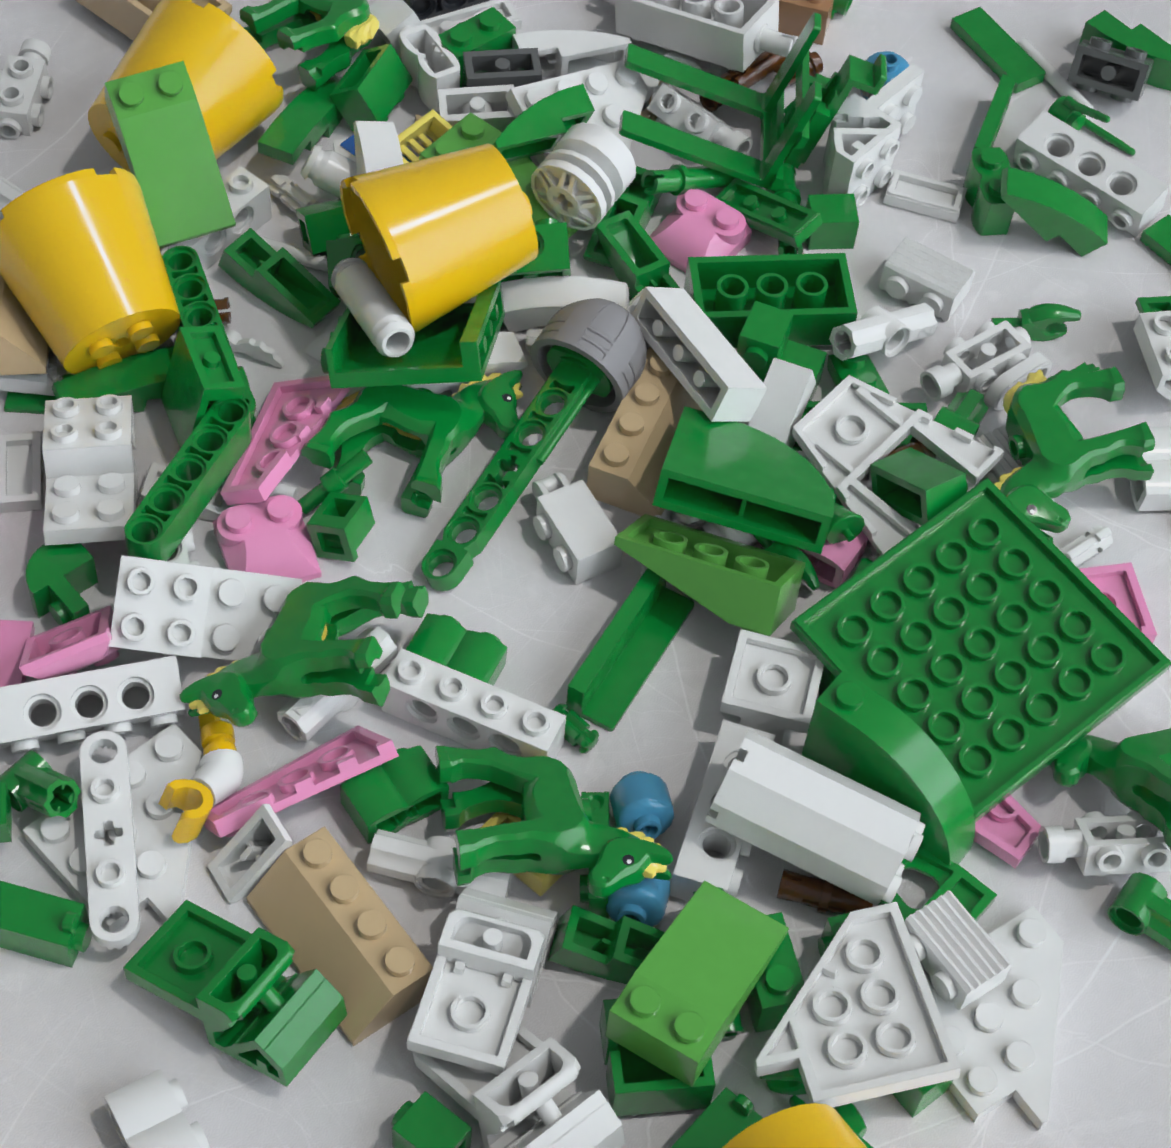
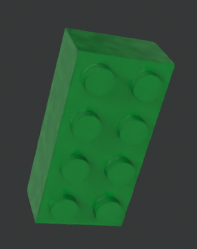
(808, 285)

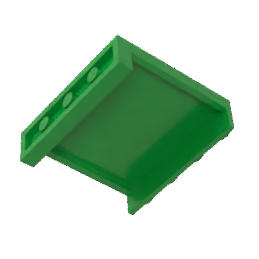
(443, 352)

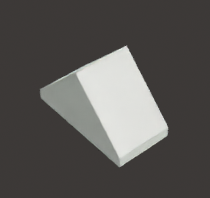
(250, 854)

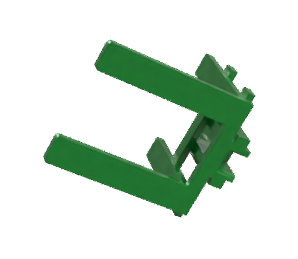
(782, 137)

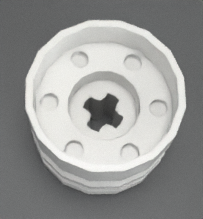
(583, 176)

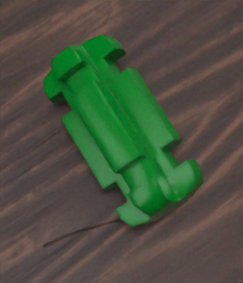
(577, 730)

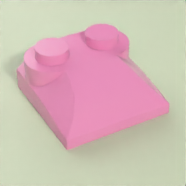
(701, 229)
(267, 539)
(70, 647)

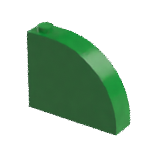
(744, 482)
(888, 752)

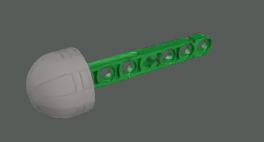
(589, 360)

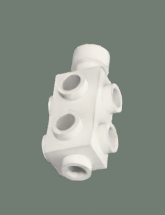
(23, 87)
(687, 115)
(977, 361)
(1110, 848)

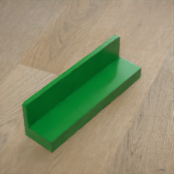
(627, 652)

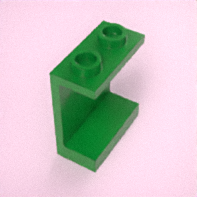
(198, 373)

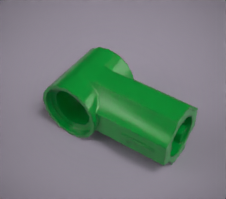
(964, 412)
(38, 786)
(1143, 909)

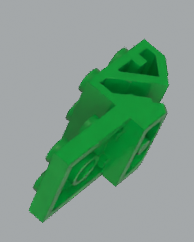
(239, 990)

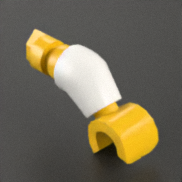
(216, 780)

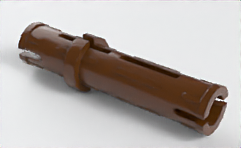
(758, 70)

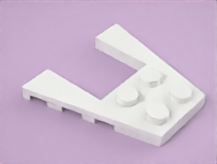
(865, 425)

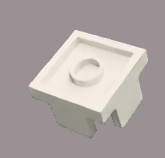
(772, 684)

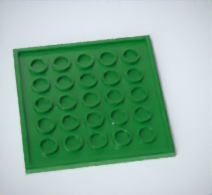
(984, 642)

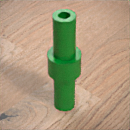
(335, 481)

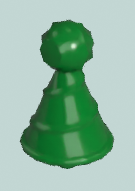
(844, 525)

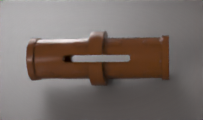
(818, 894)

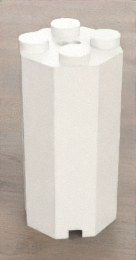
(816, 819)

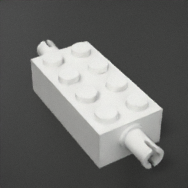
(709, 30)

